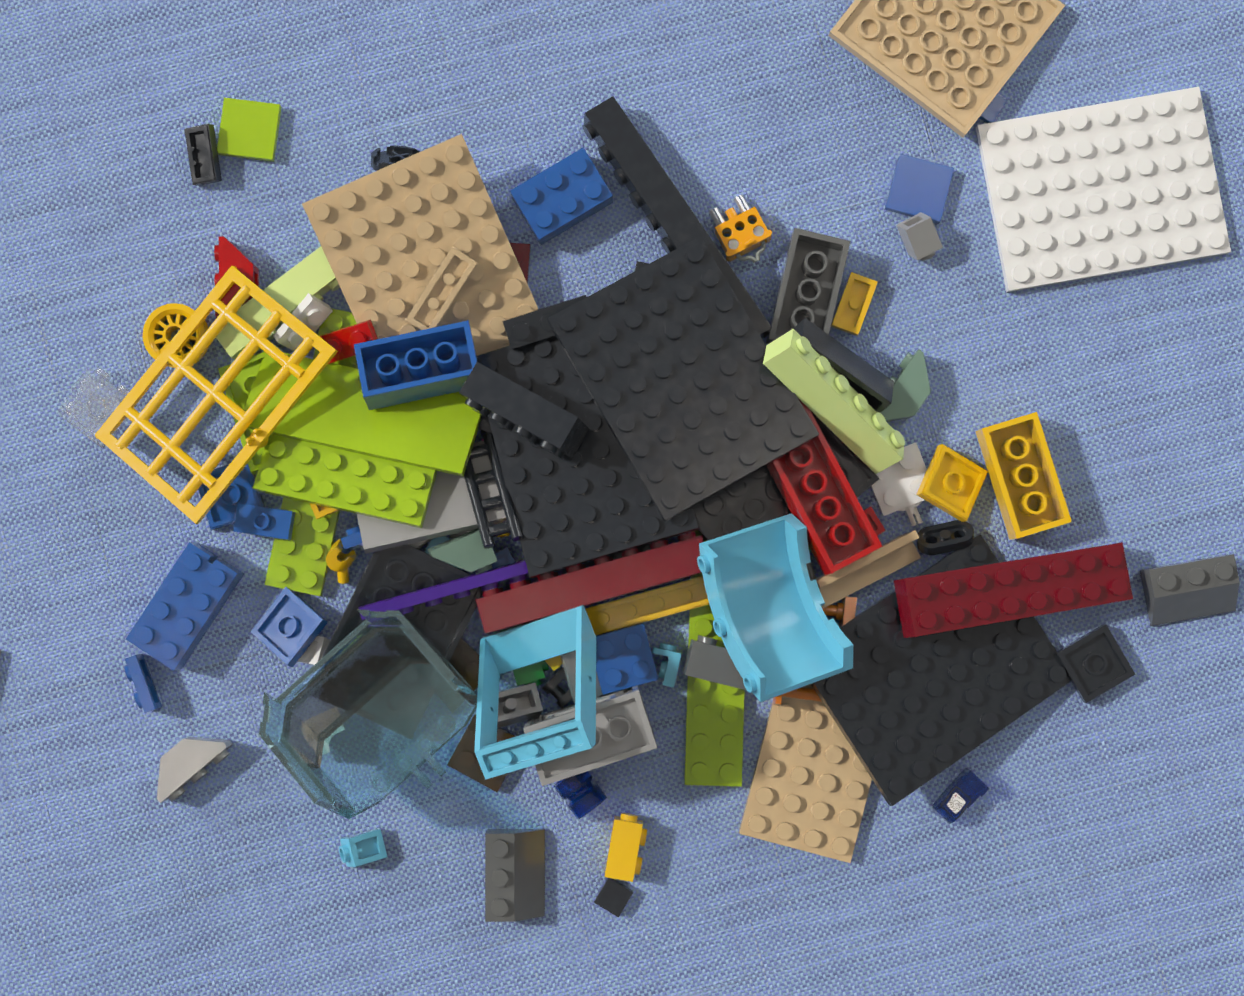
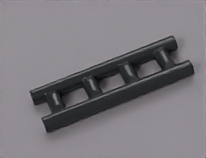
(503, 499)

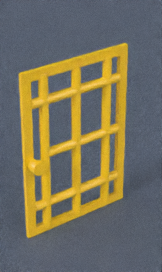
(215, 394)

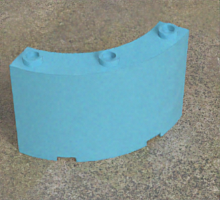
(771, 608)

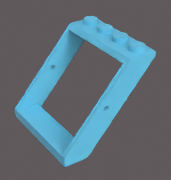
(522, 647)

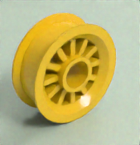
(157, 319)

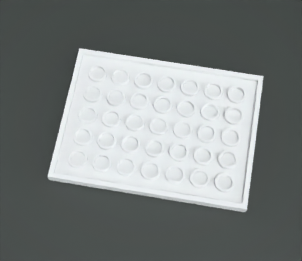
(1103, 189)

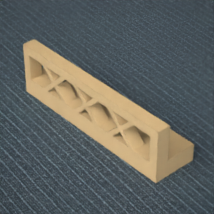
(869, 568)

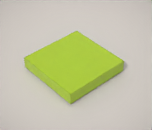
(249, 129)

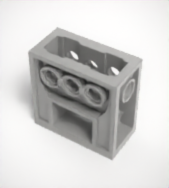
(620, 734)

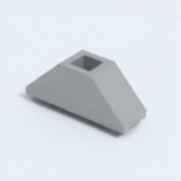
(188, 762)

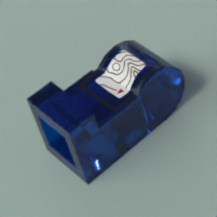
(959, 796)

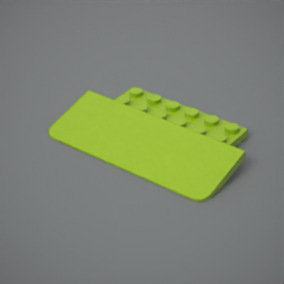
(360, 458)

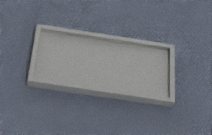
(446, 514)

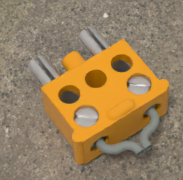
(745, 240)

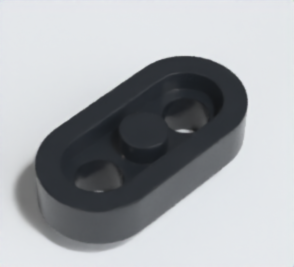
(945, 537)

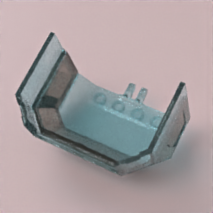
(368, 715)

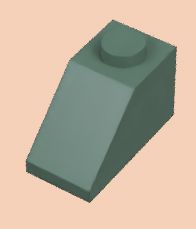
(465, 552)

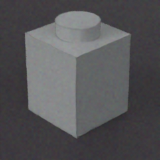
(919, 236)

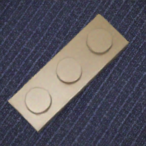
(441, 290)

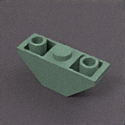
(909, 388)

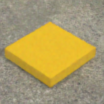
(952, 483)

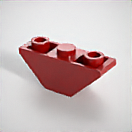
(229, 256)

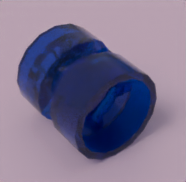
(581, 793)

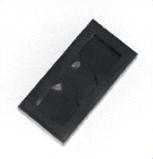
(203, 154)

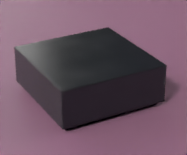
(613, 896)

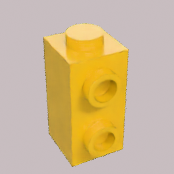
(624, 846)

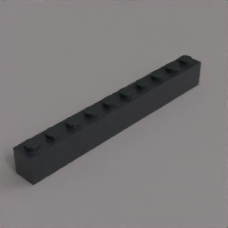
(656, 193)

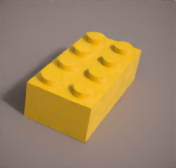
(1023, 476)

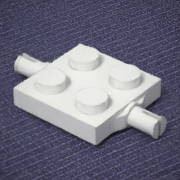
(899, 485)

